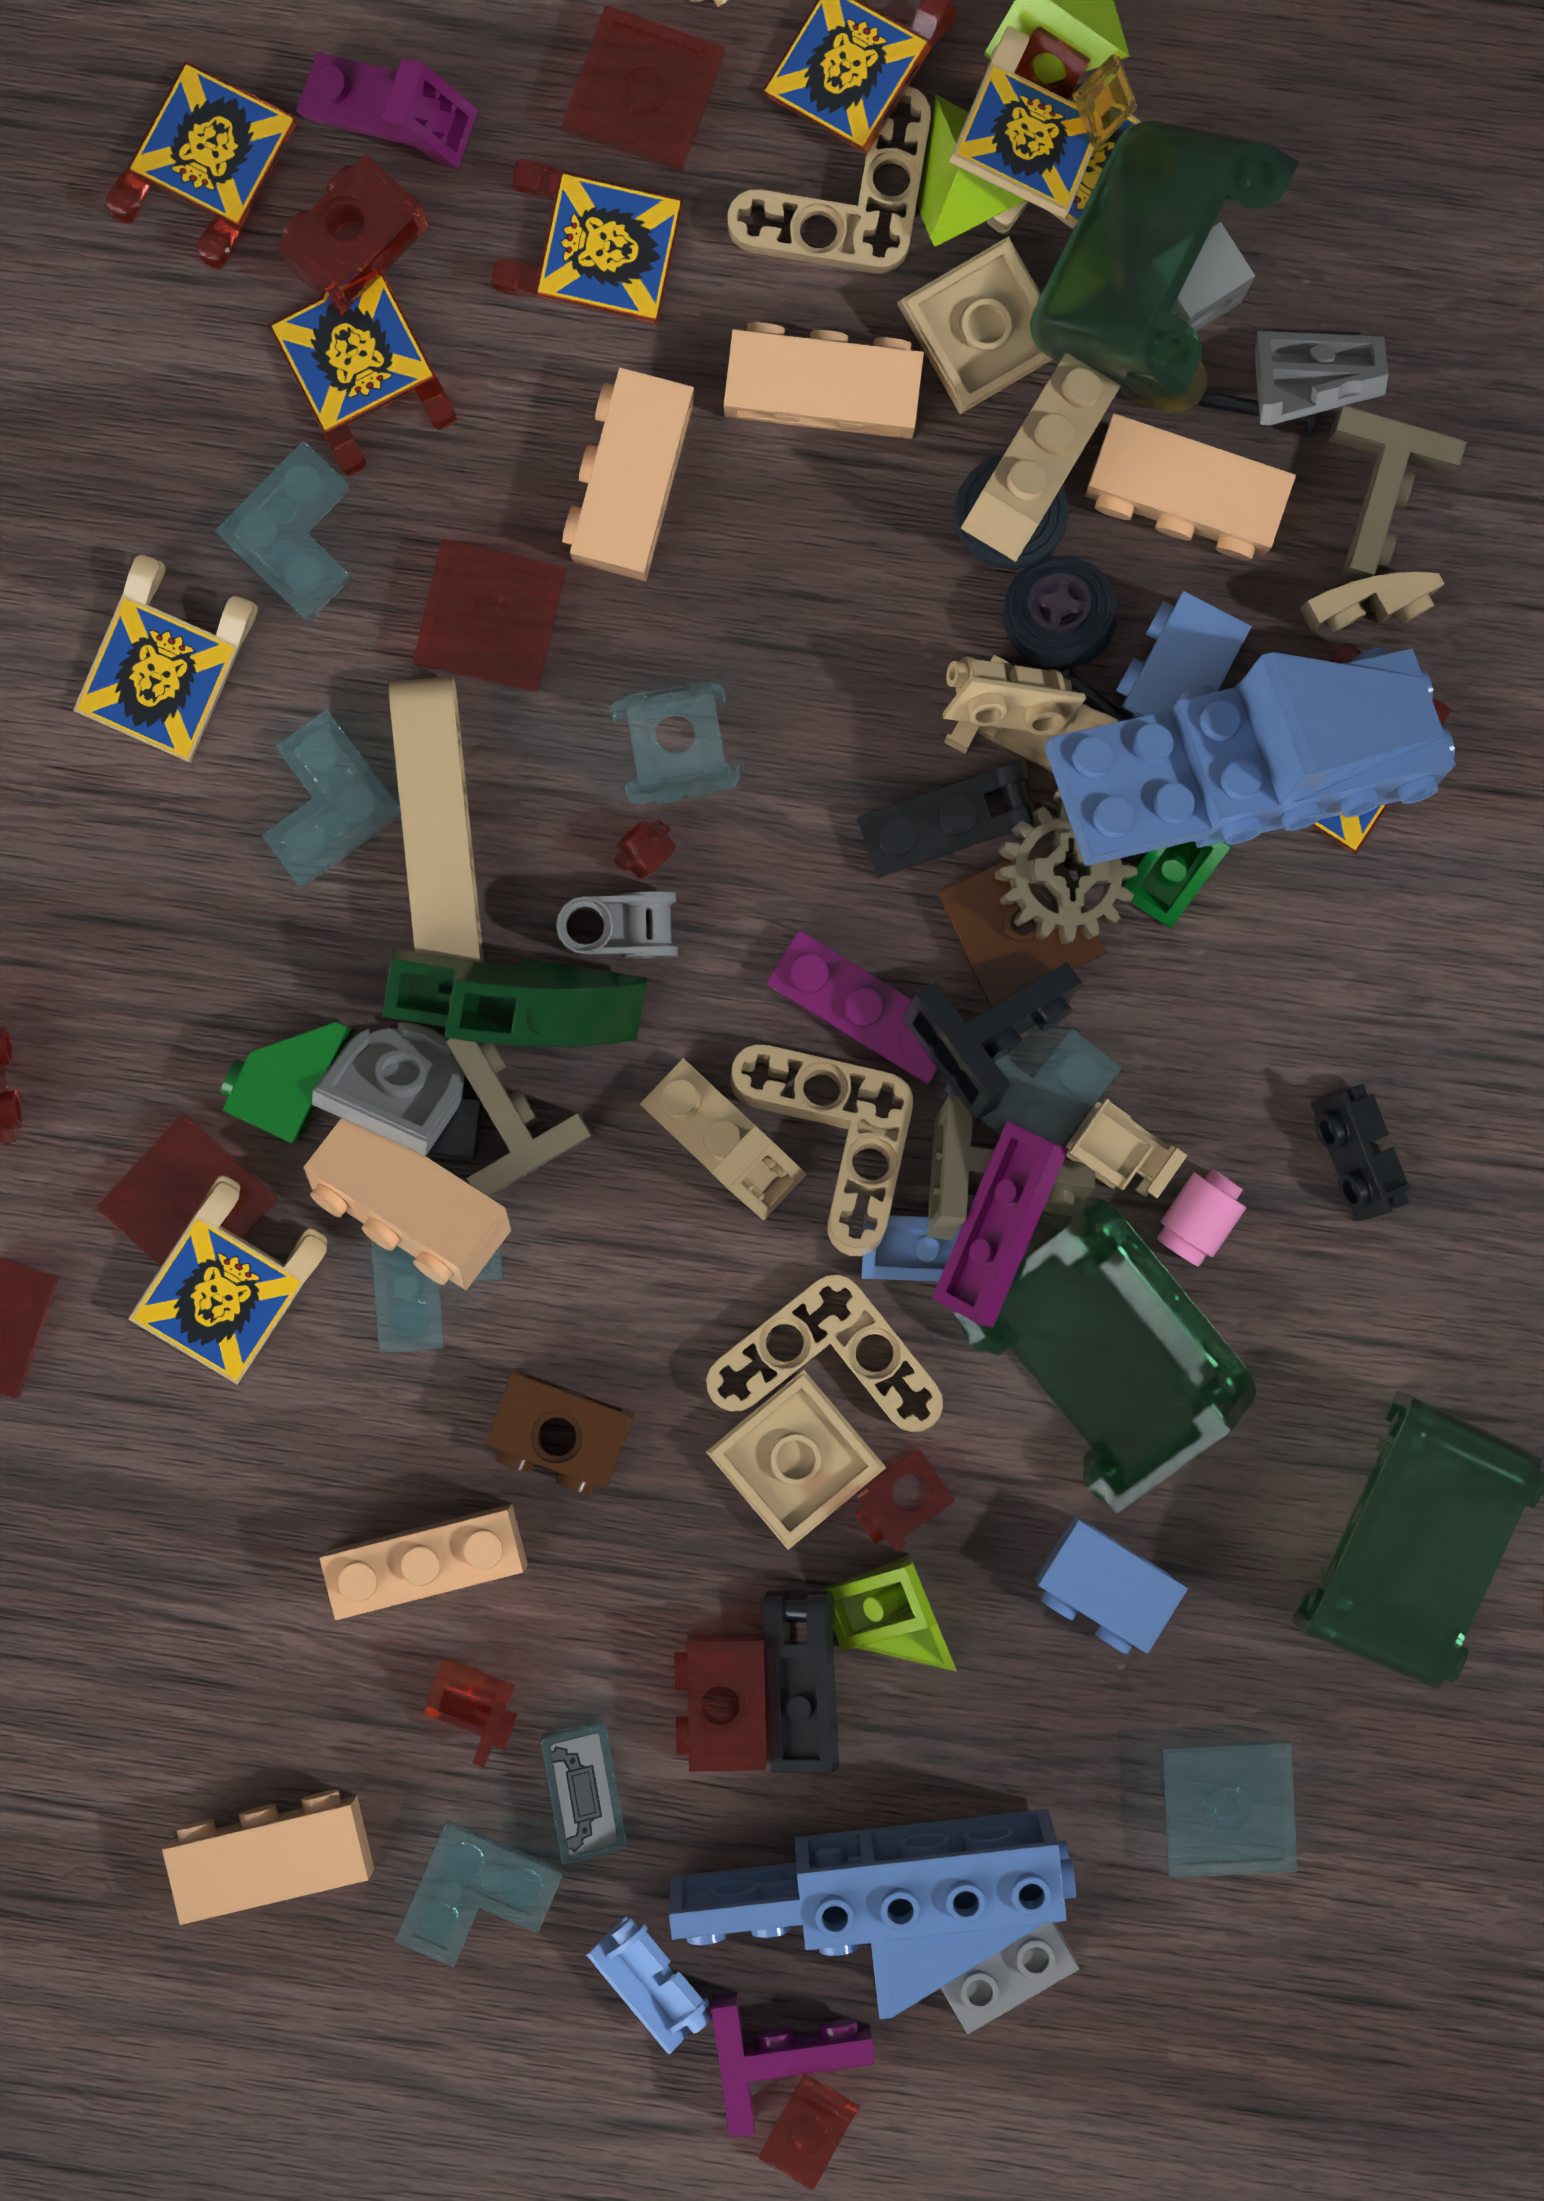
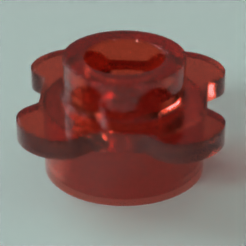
(645, 847)

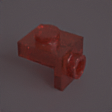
(474, 1703)

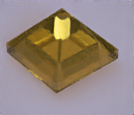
(1105, 101)

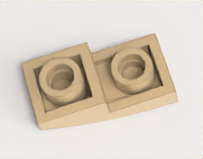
(1387, 595)

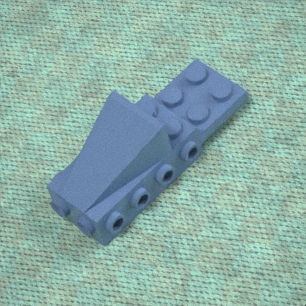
(1256, 758)
(919, 1892)

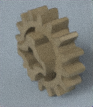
(1063, 901)

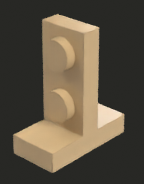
(723, 1139)

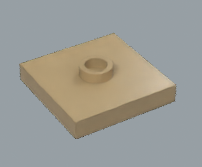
(978, 324)
(795, 1459)

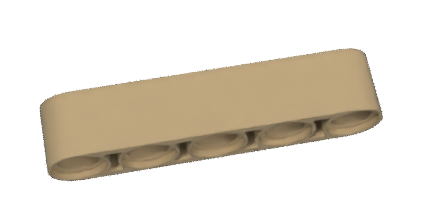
(435, 818)

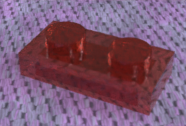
(23, 1311)

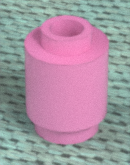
(1201, 1216)

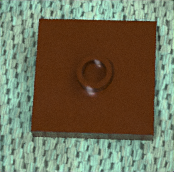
(997, 949)

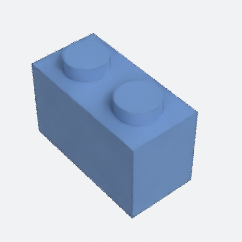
(1190, 651)
(1109, 1586)

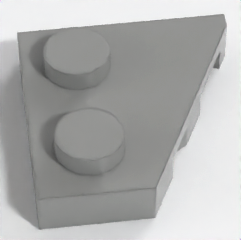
(1316, 372)

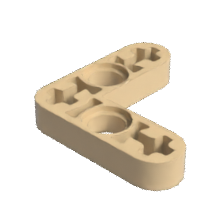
(851, 221)
(863, 1127)
(844, 1338)

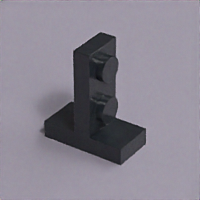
(969, 1050)

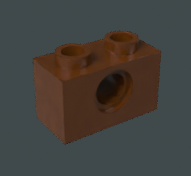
(597, 1424)

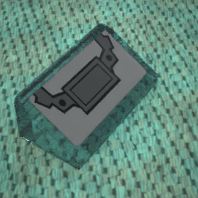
(583, 1792)

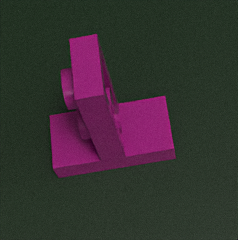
(390, 104)
(778, 2055)

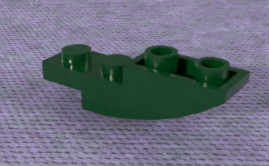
(514, 1006)

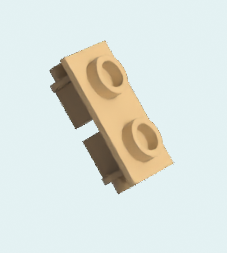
(1031, 702)

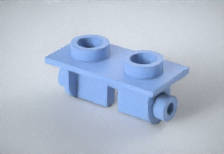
(647, 1984)

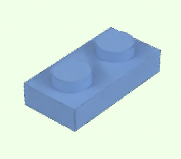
(907, 1252)

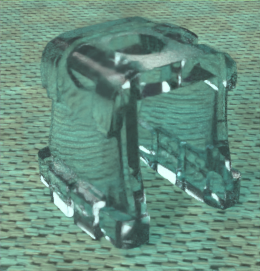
(669, 775)

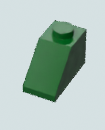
(1172, 877)
(278, 1081)

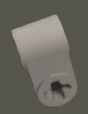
(624, 925)

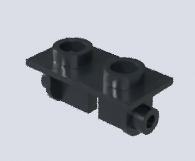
(1367, 1181)

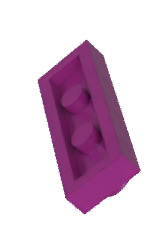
(851, 1003)
(1000, 1223)

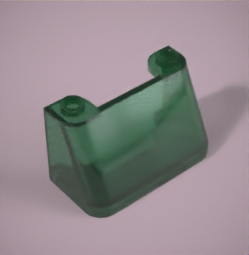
(1137, 246)
(1118, 1353)
(1422, 1543)

